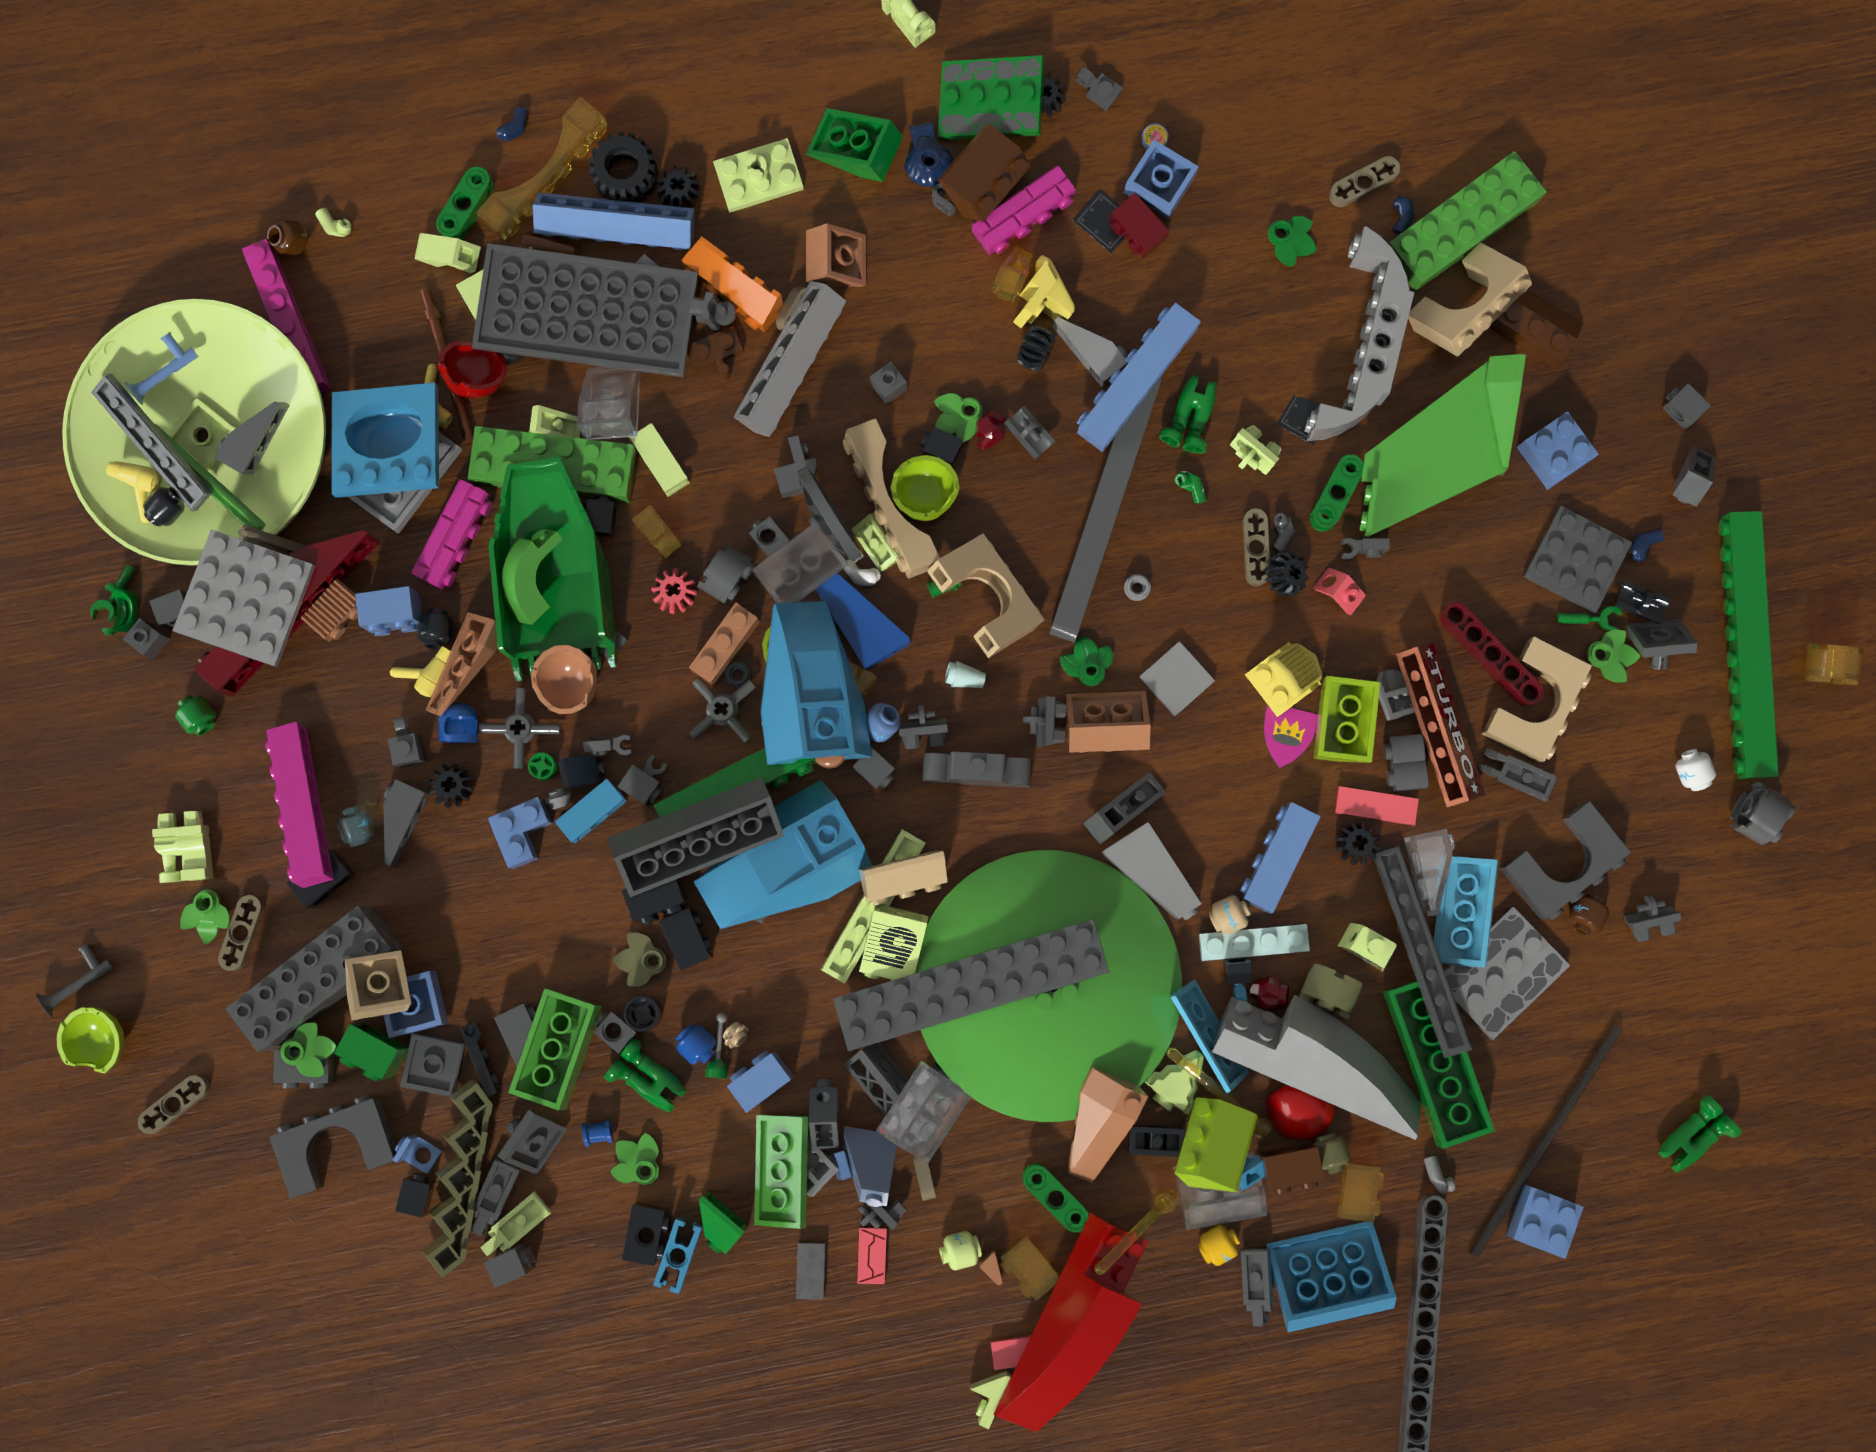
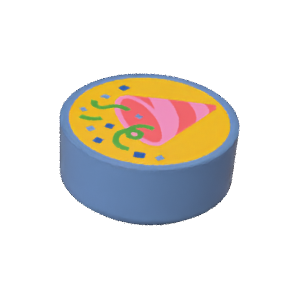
(1154, 132)

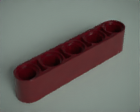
(1504, 658)

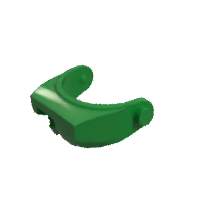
(126, 609)

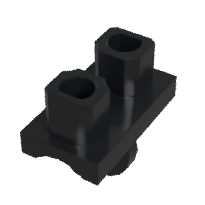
(1642, 602)

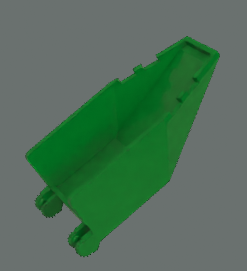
(569, 578)

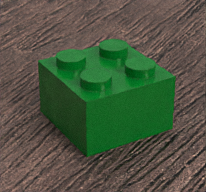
(371, 1051)

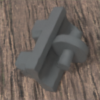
(712, 311)
(1029, 432)
(1042, 721)
(934, 727)
(1652, 914)
(889, 1215)

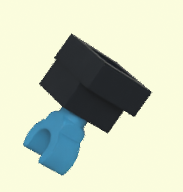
(1238, 972)

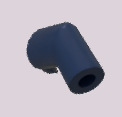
(1406, 214)
(1642, 542)

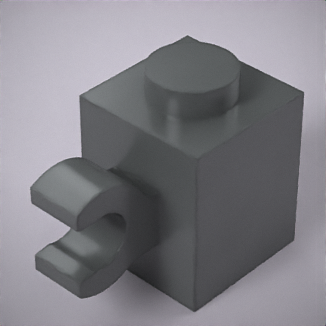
(406, 748)
(642, 784)

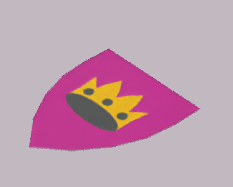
(1288, 734)

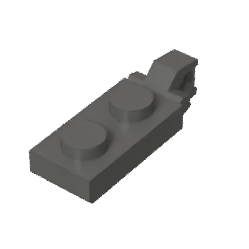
(494, 1195)
(1257, 1283)

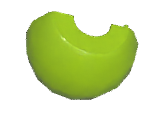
(924, 487)
(91, 1039)

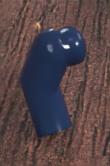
(514, 128)

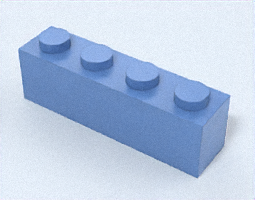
(1280, 857)

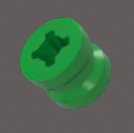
(537, 765)

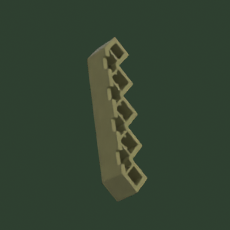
(460, 1179)

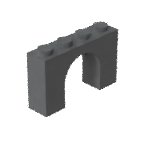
(1601, 850)
(296, 1144)

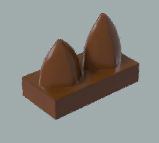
(549, 244)

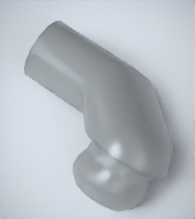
(1435, 1174)

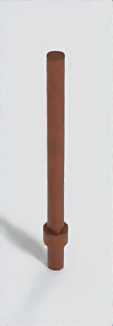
(432, 316)

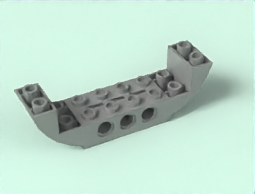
(1380, 336)

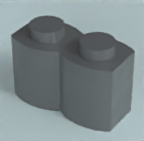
(1406, 762)

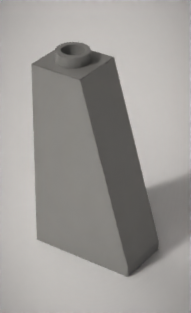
(1152, 869)

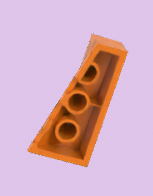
(733, 284)

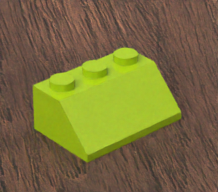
(1346, 720)
(1215, 1145)

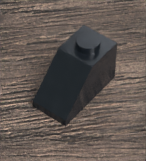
(581, 771)

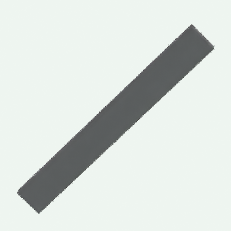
(1422, 952)

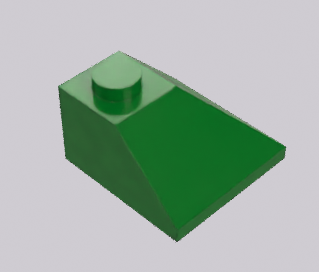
(720, 1223)

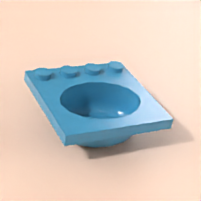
(385, 440)

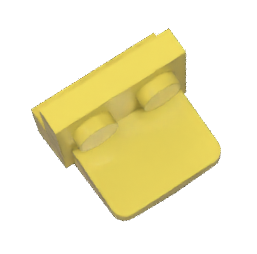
(1045, 294)
(1286, 676)

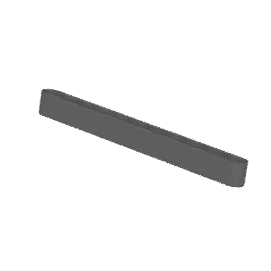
(1101, 521)
(1426, 1331)

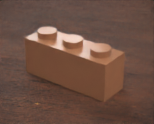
(724, 644)

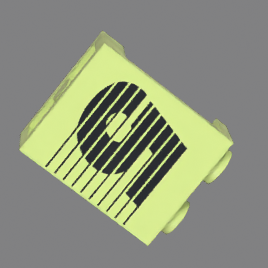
(893, 943)

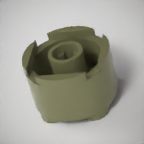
(1331, 990)

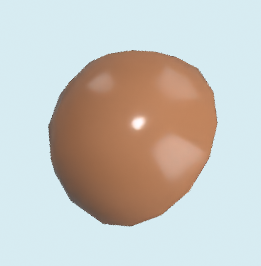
(564, 679)

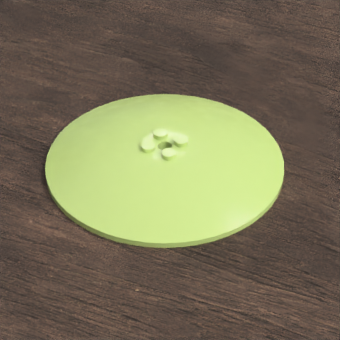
(238, 374)

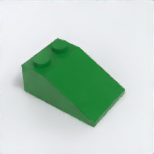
(856, 143)

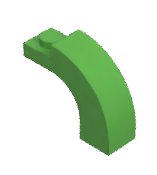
(520, 575)

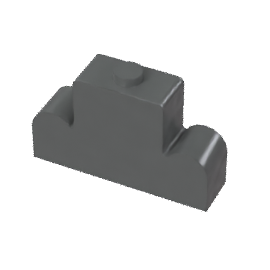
(976, 769)

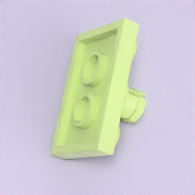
(758, 175)

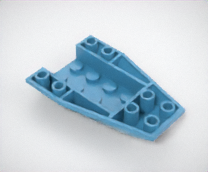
(810, 690)
(802, 868)

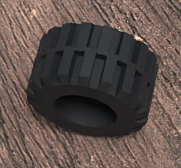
(623, 148)

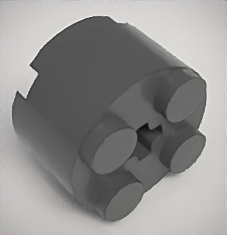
(725, 573)
(1761, 814)

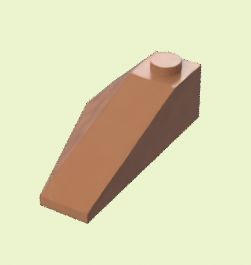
(470, 652)
(1104, 1118)

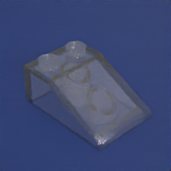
(609, 403)
(1430, 863)

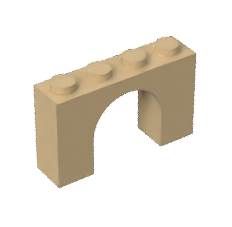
(1459, 328)
(981, 562)
(1566, 677)

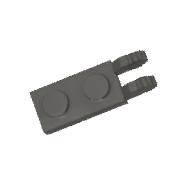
(1520, 775)

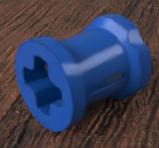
(597, 1132)

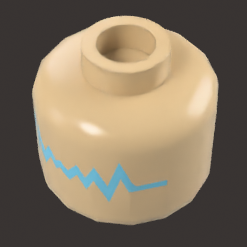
(1230, 915)

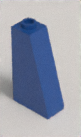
(861, 623)

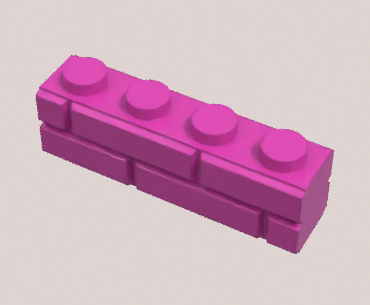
(1024, 210)
(452, 534)

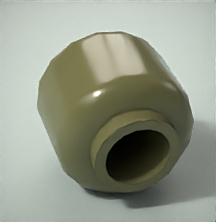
(1332, 1152)

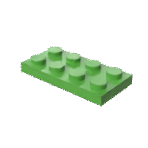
(781, 1171)

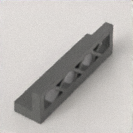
(881, 1070)

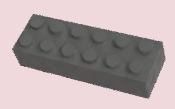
(695, 837)

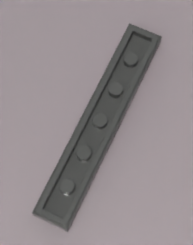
(151, 442)

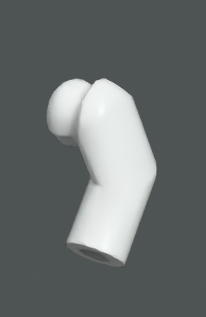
(862, 577)

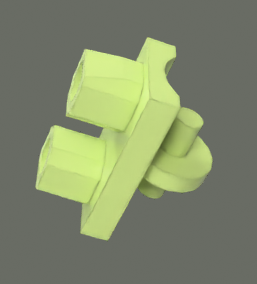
(1254, 452)

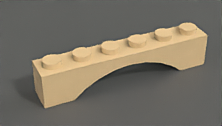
(913, 547)

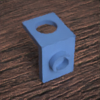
(407, 1150)

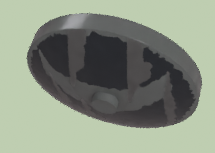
(826, 517)

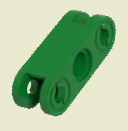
(474, 187)
(1340, 479)
(1044, 1187)

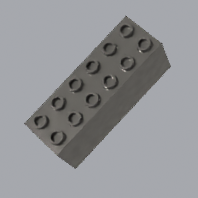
(310, 979)

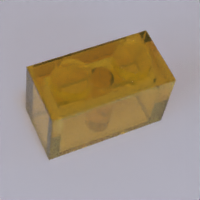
(1360, 1191)
(1030, 1267)

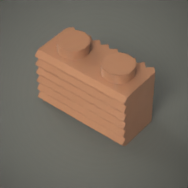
(332, 611)

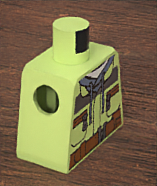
(1367, 945)

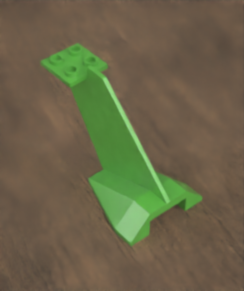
(1445, 447)

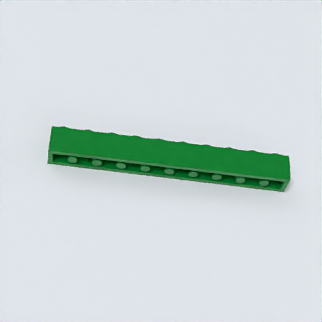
(1748, 646)

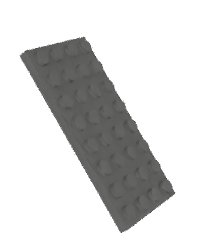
(585, 310)

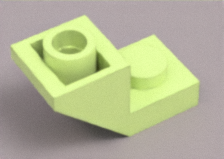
(447, 251)

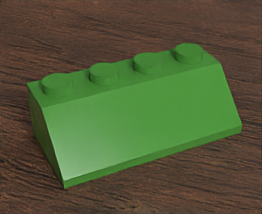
(555, 1049)

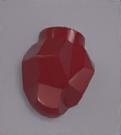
(990, 430)
(1270, 993)

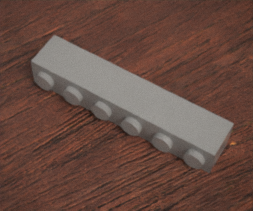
(790, 359)

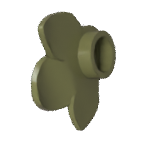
(636, 959)

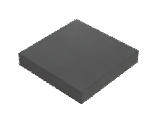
(433, 1064)

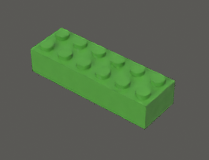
(1467, 220)
(592, 465)

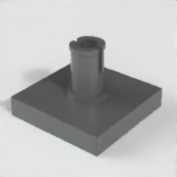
(1661, 640)
(531, 1141)

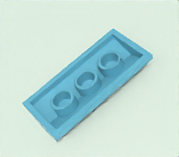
(1466, 912)
(1203, 1026)

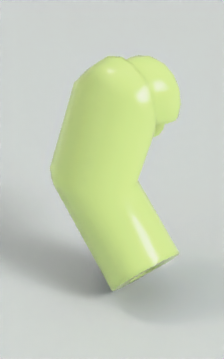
(331, 226)

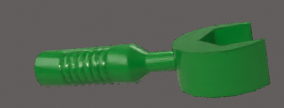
(122, 582)
(1585, 618)

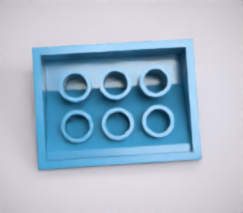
(1331, 1276)

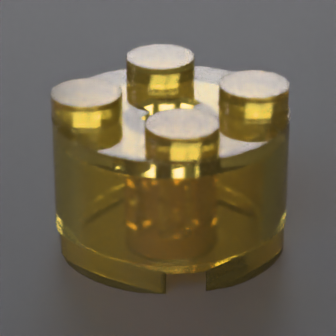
(1833, 662)

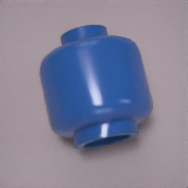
(695, 1044)

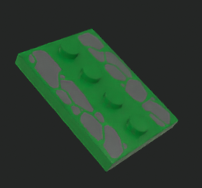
(992, 92)

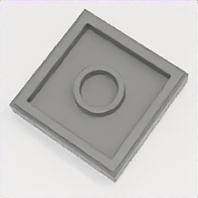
(1177, 679)

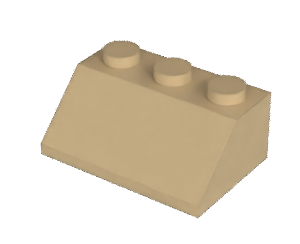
(903, 877)

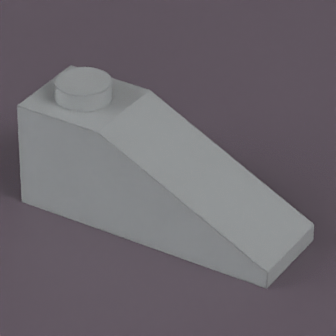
(1094, 352)

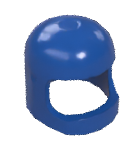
(458, 724)

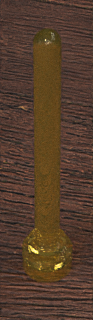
(1263, 1124)
(1165, 1203)

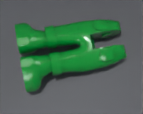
(1203, 408)
(646, 1089)
(1698, 1147)

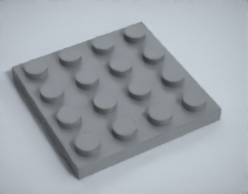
(244, 598)

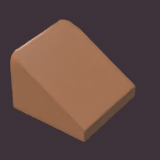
(991, 1268)

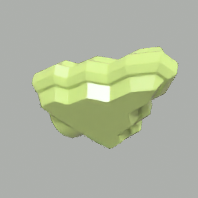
(1175, 1085)

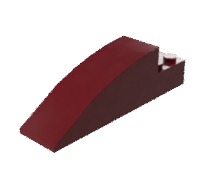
(332, 560)

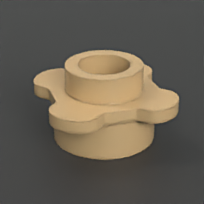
(735, 1035)

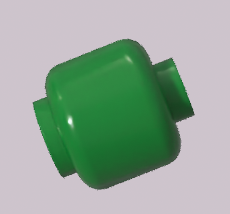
(195, 715)

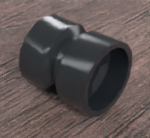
(643, 1013)

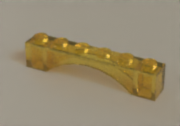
(508, 208)

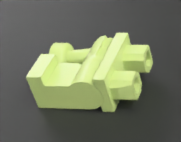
(914, 24)
(189, 841)

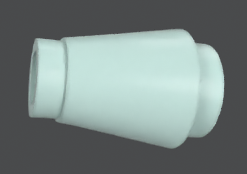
(964, 676)

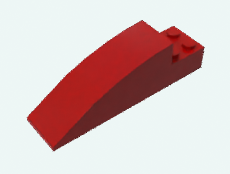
(1076, 1328)

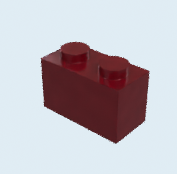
(1138, 226)

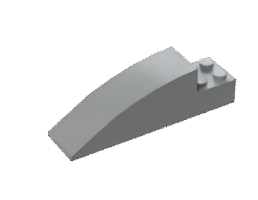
(1319, 1058)

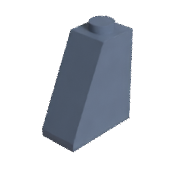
(871, 1164)

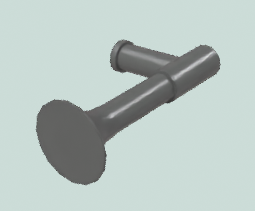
(97, 970)

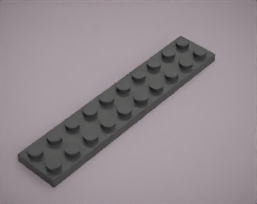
(971, 985)

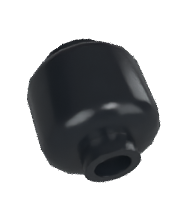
(163, 507)
(435, 628)

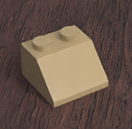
(376, 985)

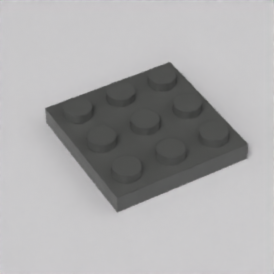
(1577, 559)

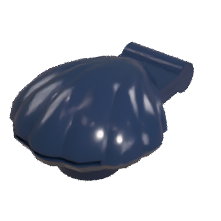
(926, 152)

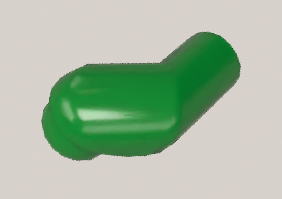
(1193, 484)

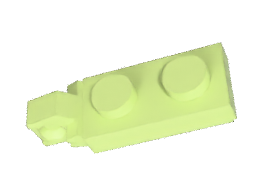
(516, 1224)

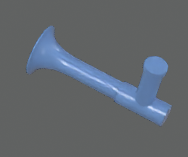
(182, 359)

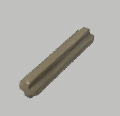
(268, 540)

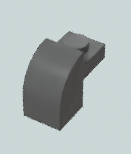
(787, 475)

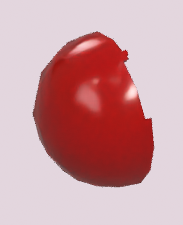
(471, 371)
(1298, 1113)

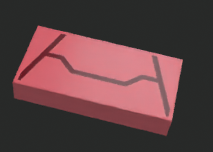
(872, 1255)

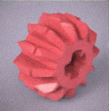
(674, 581)

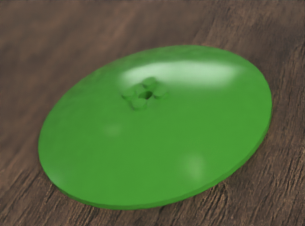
(1039, 1049)

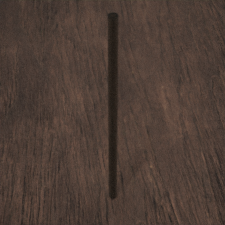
(1545, 1141)

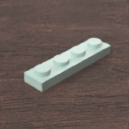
(1254, 942)

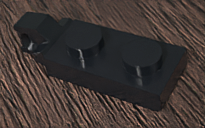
(480, 1057)

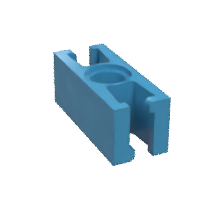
(590, 811)
(667, 1259)

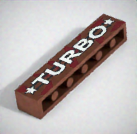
(1440, 724)

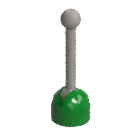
(717, 1067)

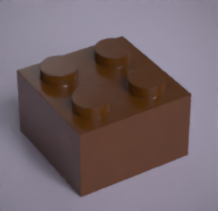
(1291, 1167)

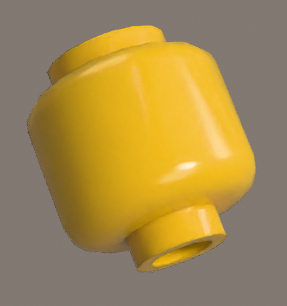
(1219, 1245)

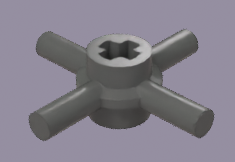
(723, 699)
(525, 735)

